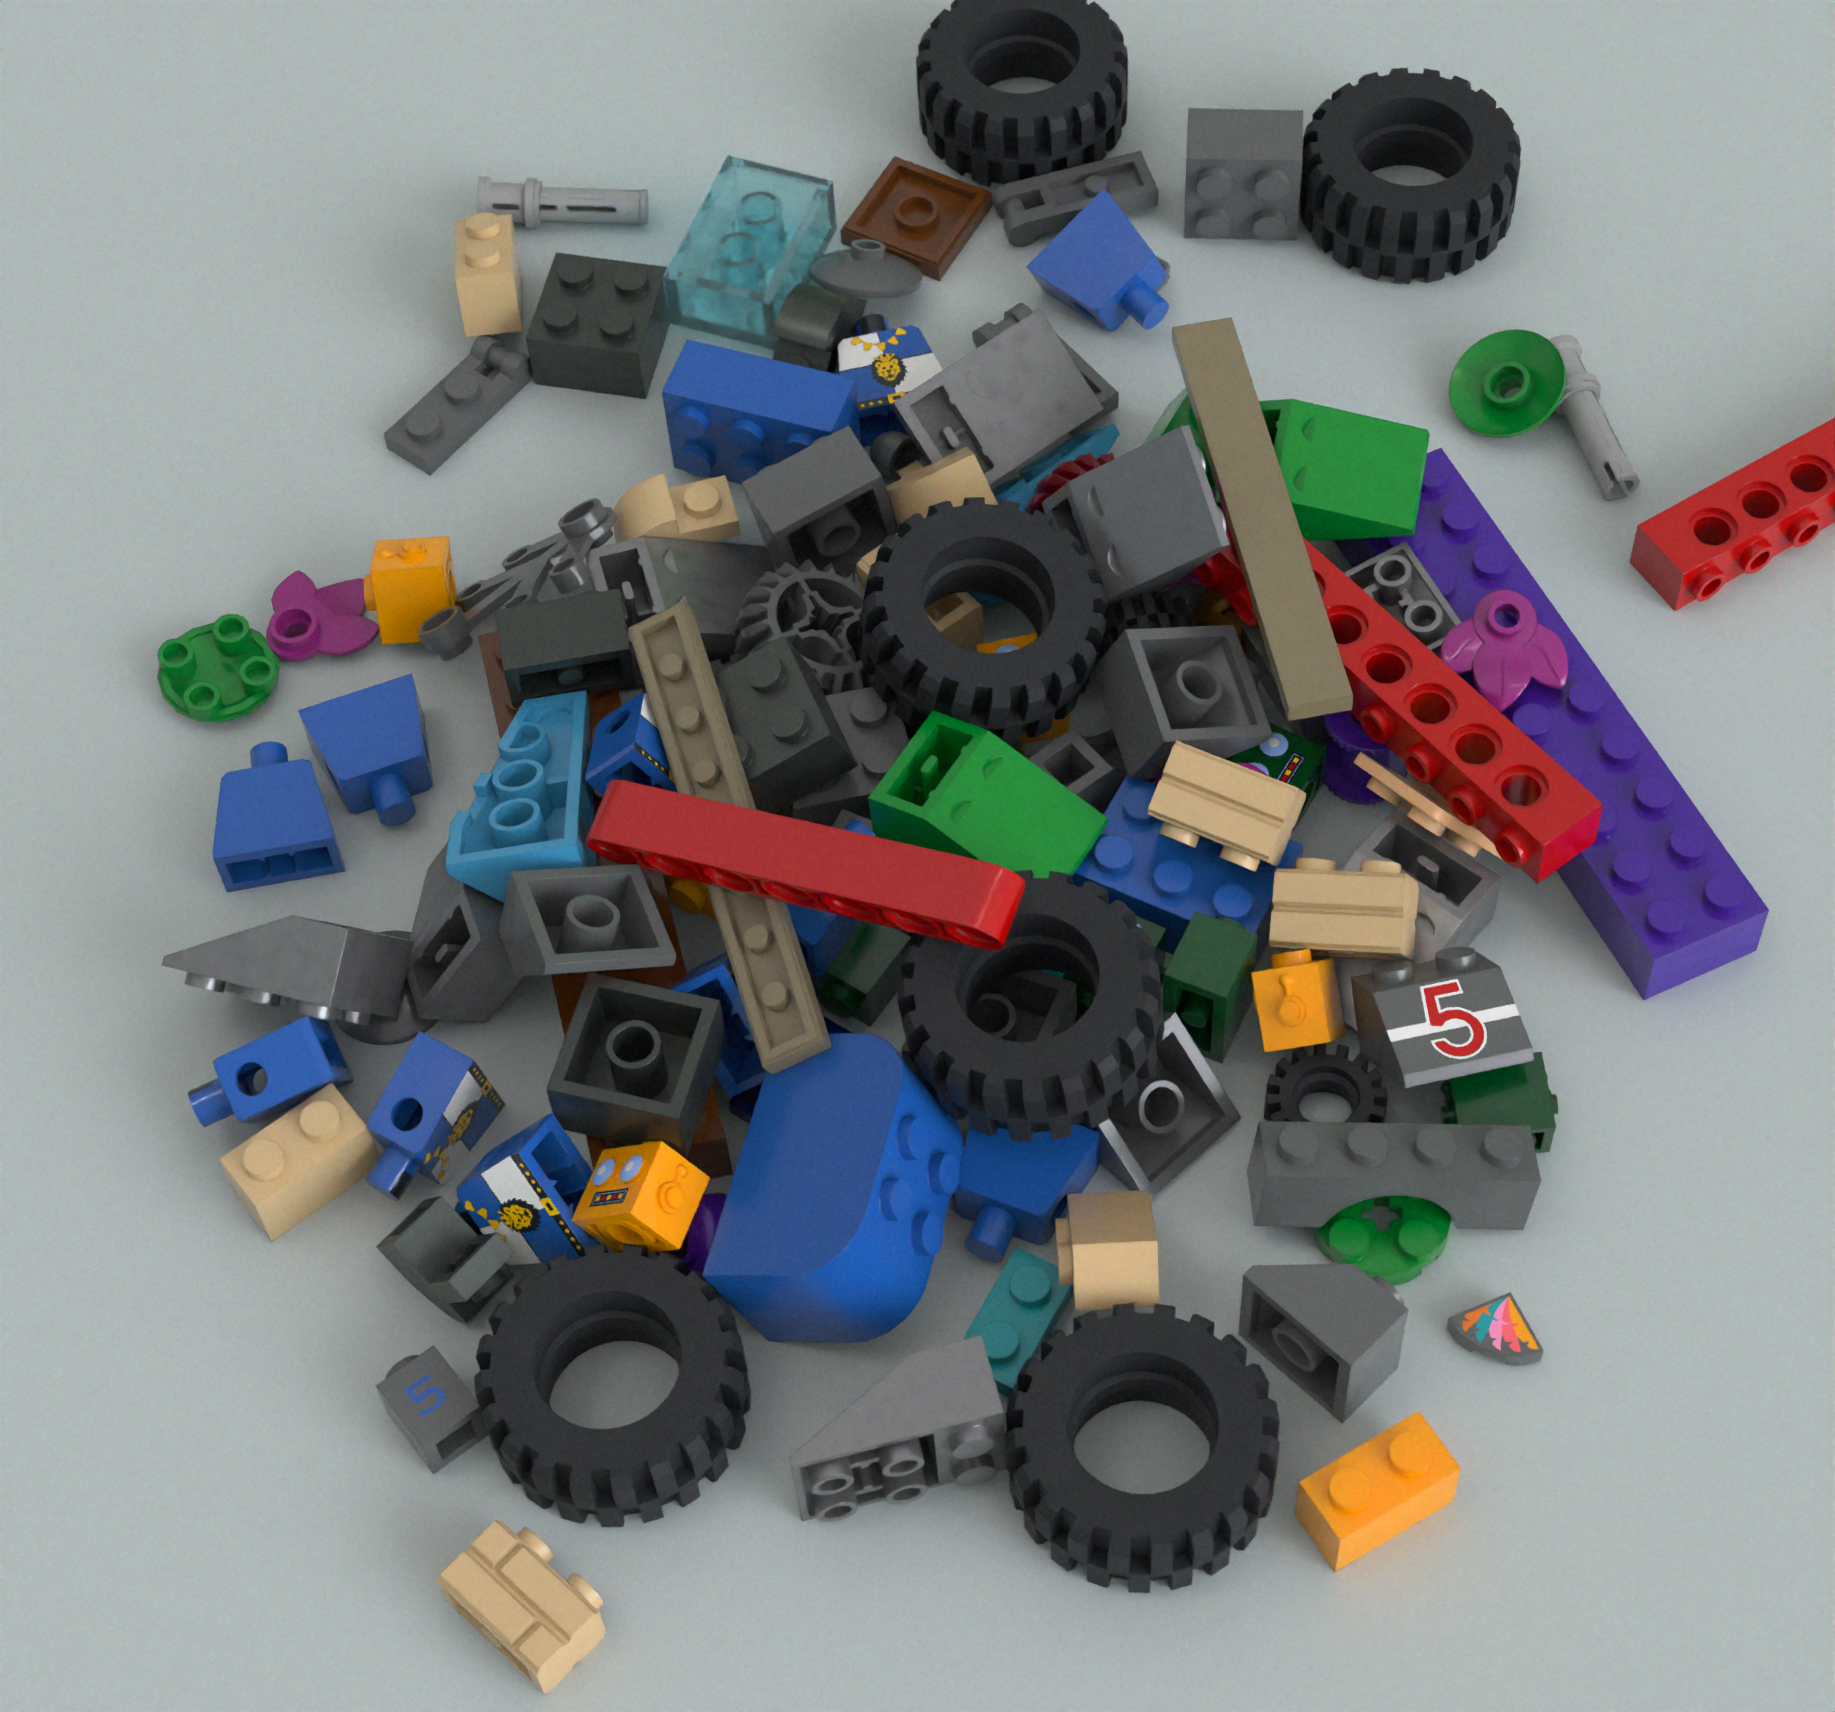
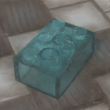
(748, 250)

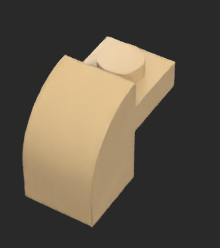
(945, 480)
(685, 511)

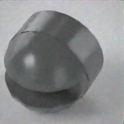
(893, 452)

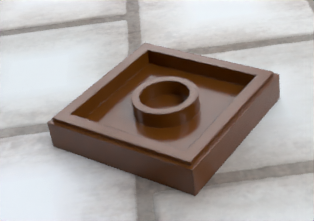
(919, 216)

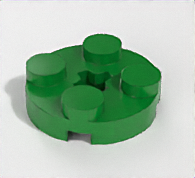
(1392, 1253)

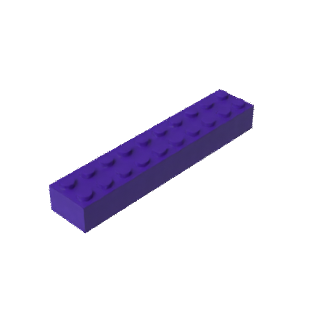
(1657, 873)

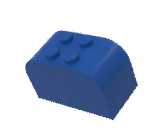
(837, 1197)

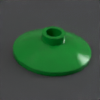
(1498, 365)

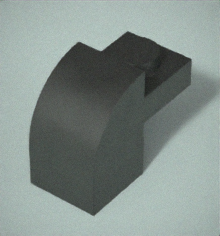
(813, 325)
(448, 1259)

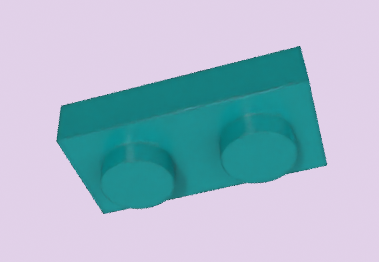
(1019, 1315)

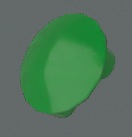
(217, 670)

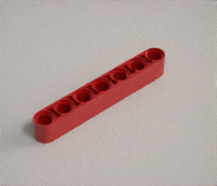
(807, 864)

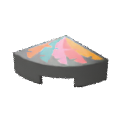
(1497, 1332)

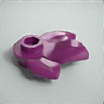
(325, 617)
(1503, 656)

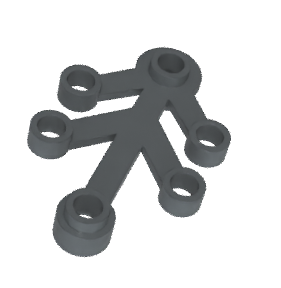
(525, 572)

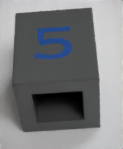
(432, 1408)

